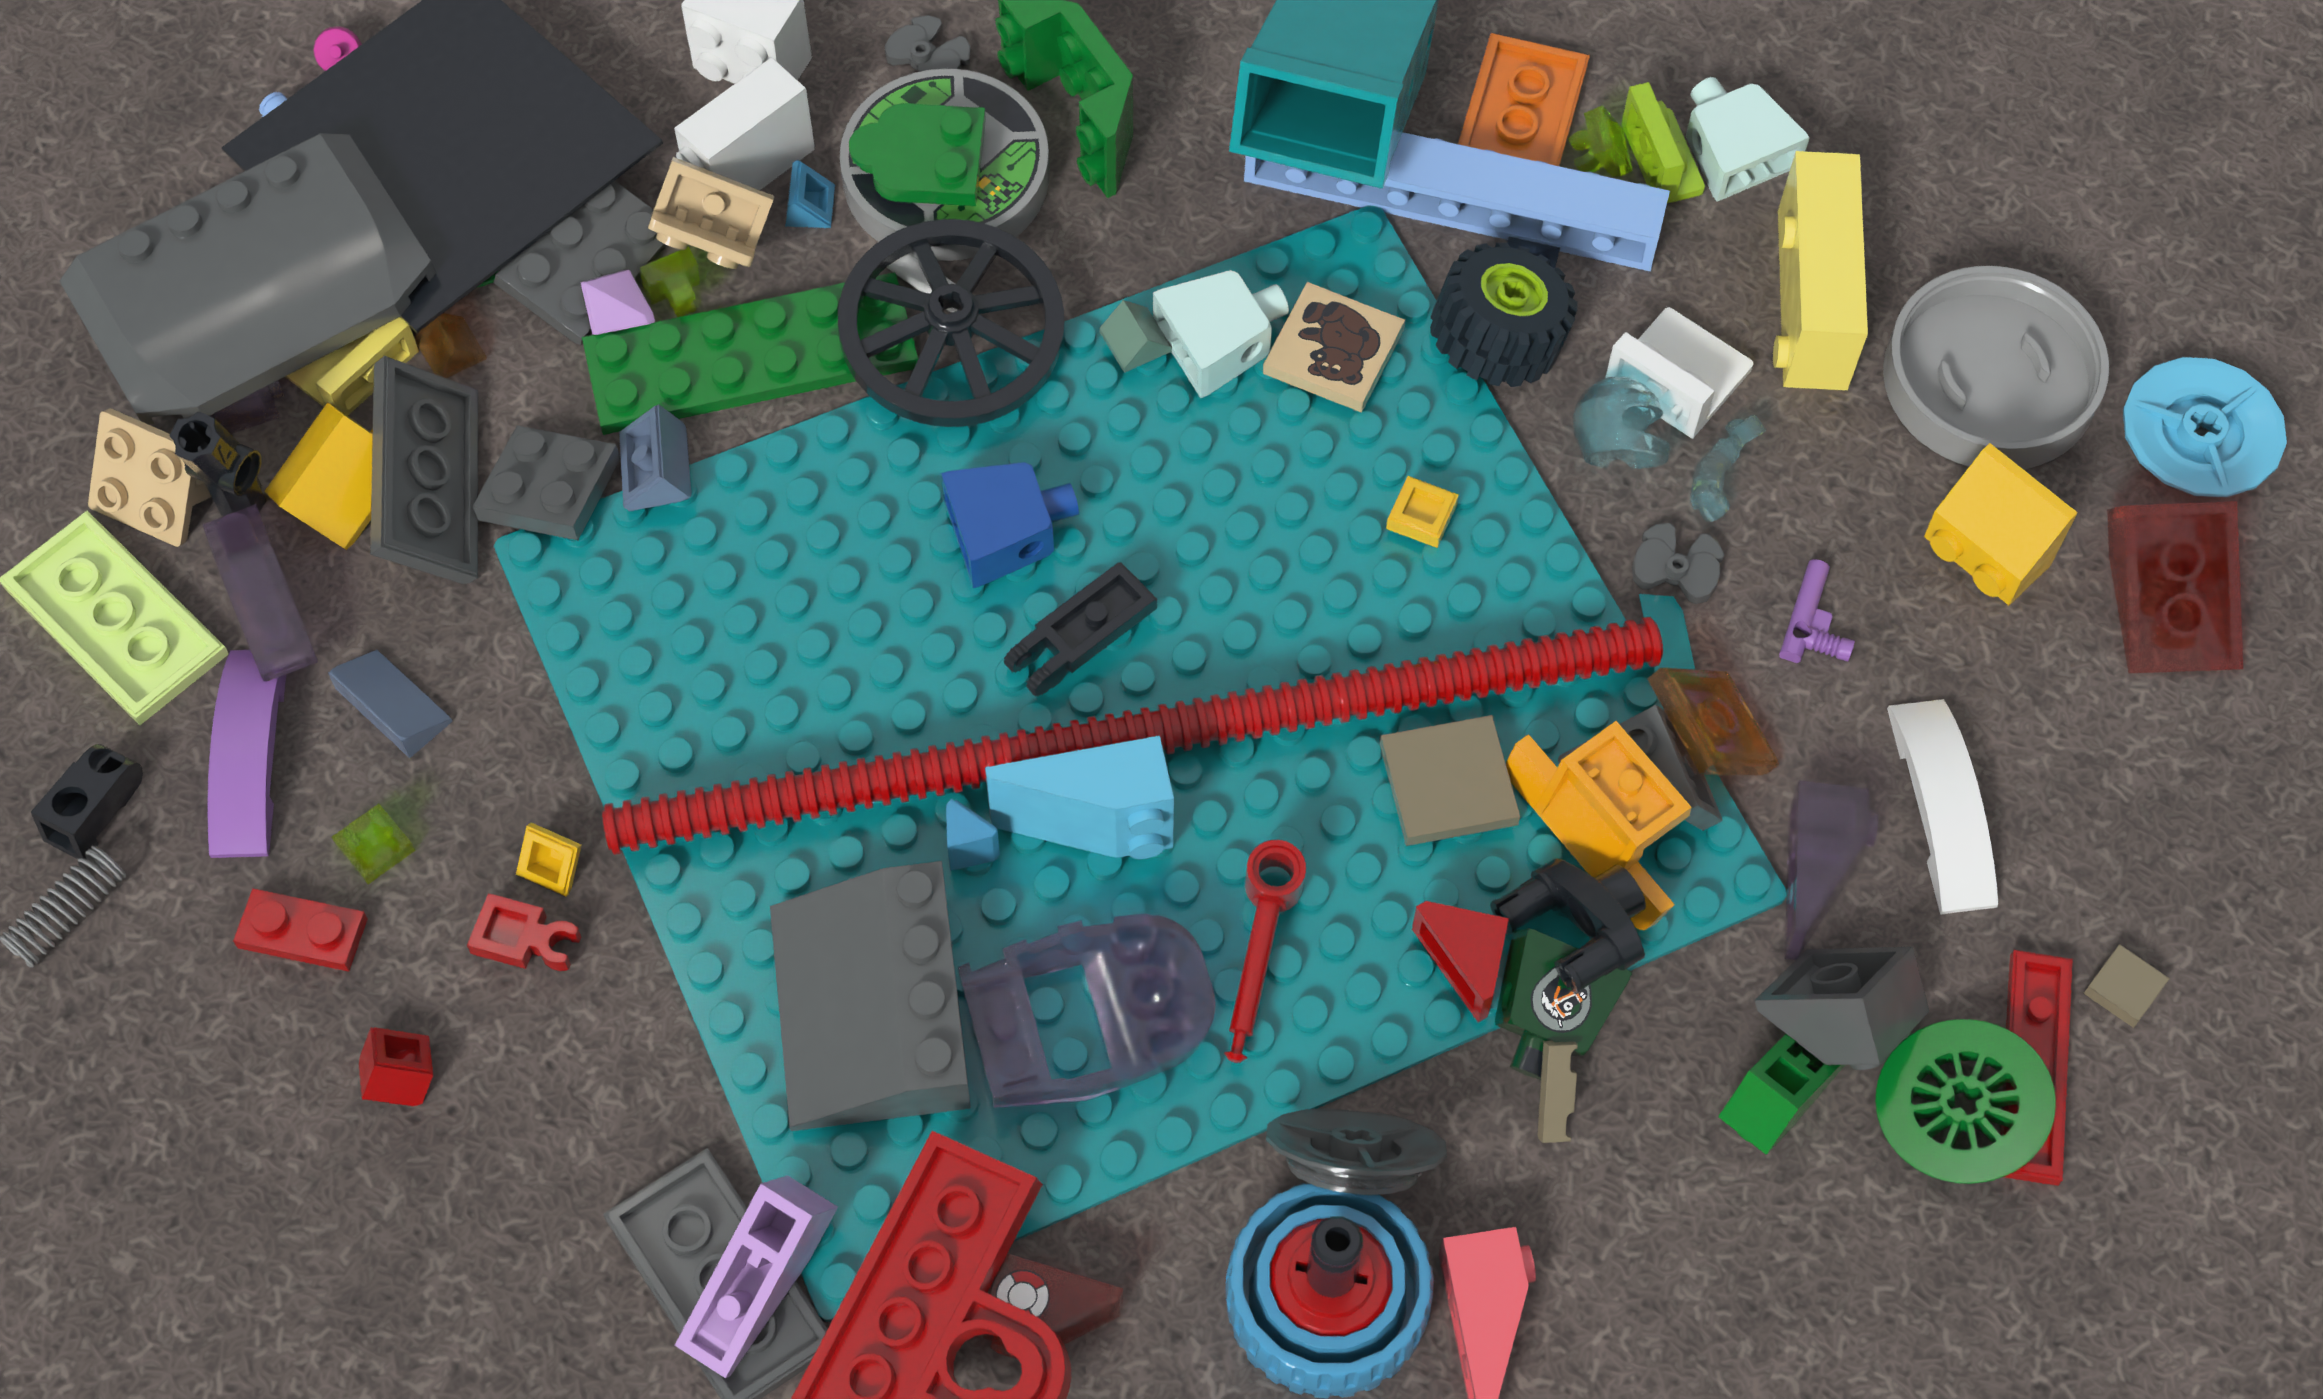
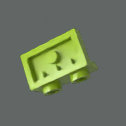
(1660, 145)

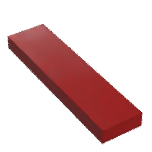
(2041, 1016)

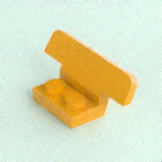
(1603, 806)

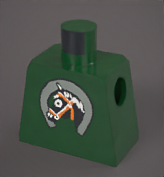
(1540, 1005)

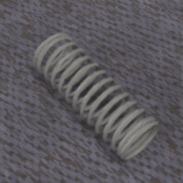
(97, 860)

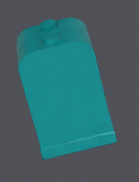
(1333, 85)

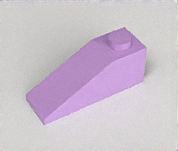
(755, 1272)

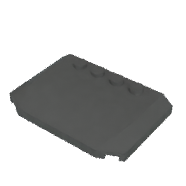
(248, 280)

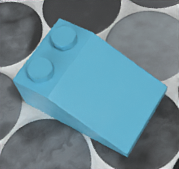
(1089, 799)

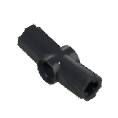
(220, 462)

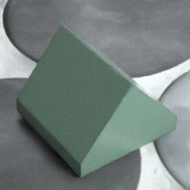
(1134, 336)

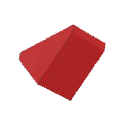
(1465, 948)

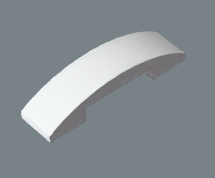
(1948, 805)

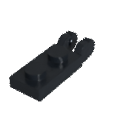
(1082, 627)

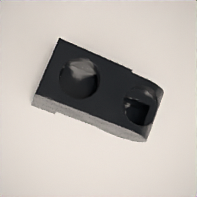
(86, 799)

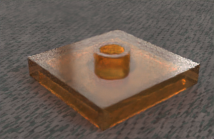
(1713, 722)

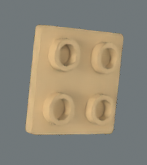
(710, 214)
(142, 479)

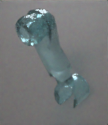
(1710, 471)

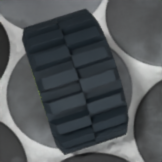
(1503, 314)

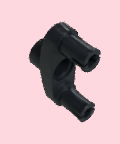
(1596, 905)

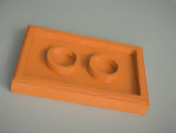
(1524, 99)

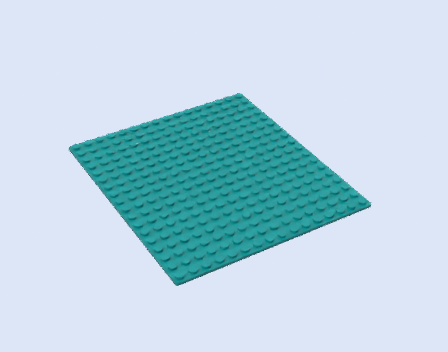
(829, 619)

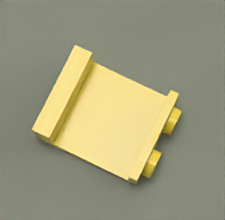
(347, 373)

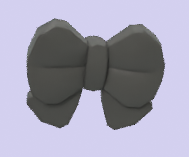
(914, 47)
(1695, 573)

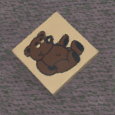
(1334, 347)

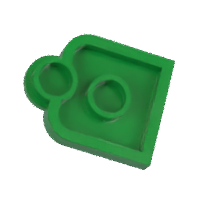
(923, 153)

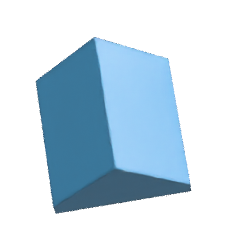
(809, 198)
(969, 837)

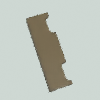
(1556, 1091)

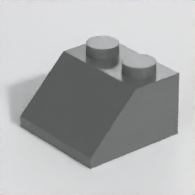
(1848, 1003)

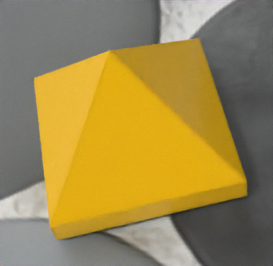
(548, 859)

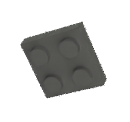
(547, 482)

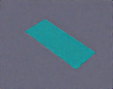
(1673, 630)

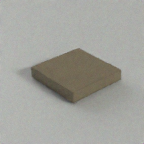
(1449, 780)

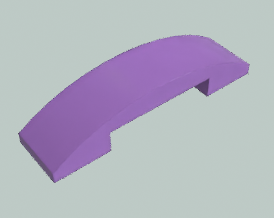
(242, 759)

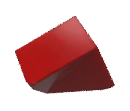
(395, 1067)

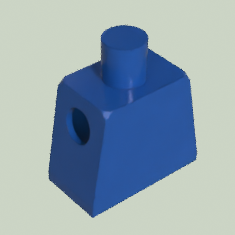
(1003, 517)

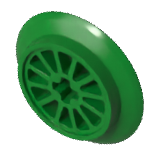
(1987, 1046)

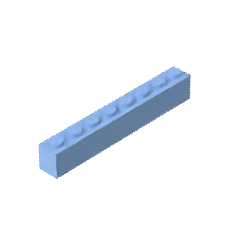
(1497, 198)

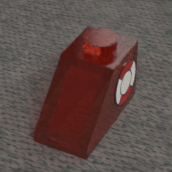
(1061, 1299)

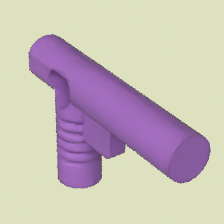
(1813, 621)

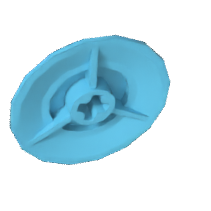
(2238, 411)

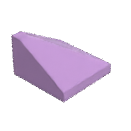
(615, 303)

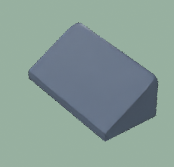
(654, 460)
(390, 701)

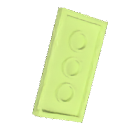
(113, 617)

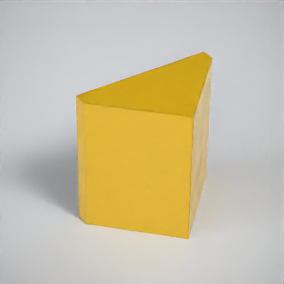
(329, 478)

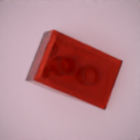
(2177, 585)

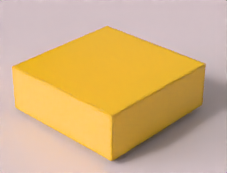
(1422, 511)

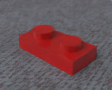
(300, 929)

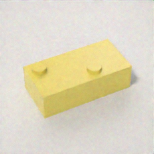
(1821, 272)

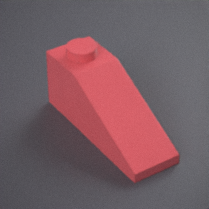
(1485, 1292)

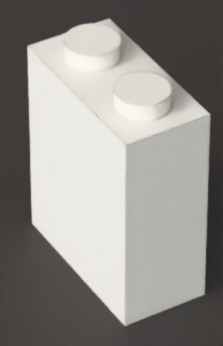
(750, 128)

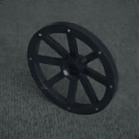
(953, 328)

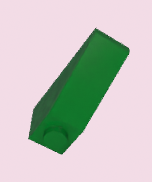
(1777, 1093)

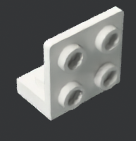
(1682, 367)

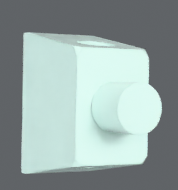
(1740, 137)
(1217, 326)

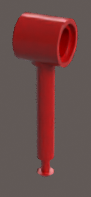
(1269, 903)

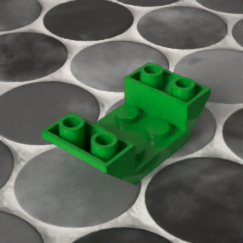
(1061, 40)

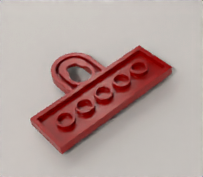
(929, 1290)

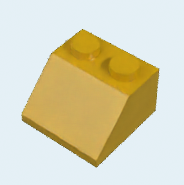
(2000, 525)

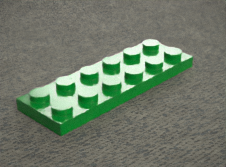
(734, 355)

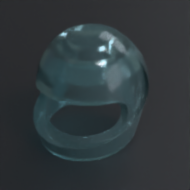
(1613, 422)

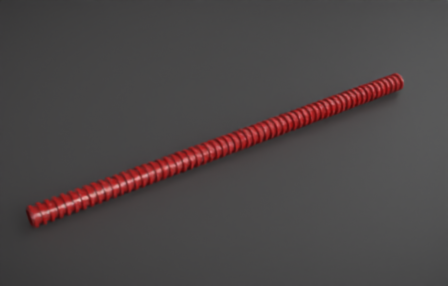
(1176, 726)

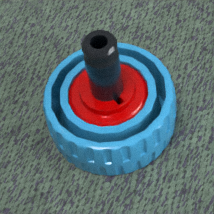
(1328, 1290)

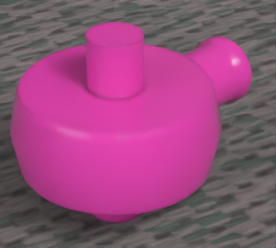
(334, 45)

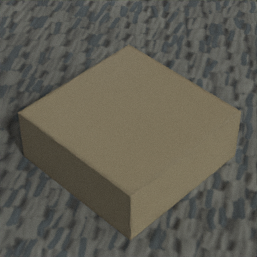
(2126, 986)

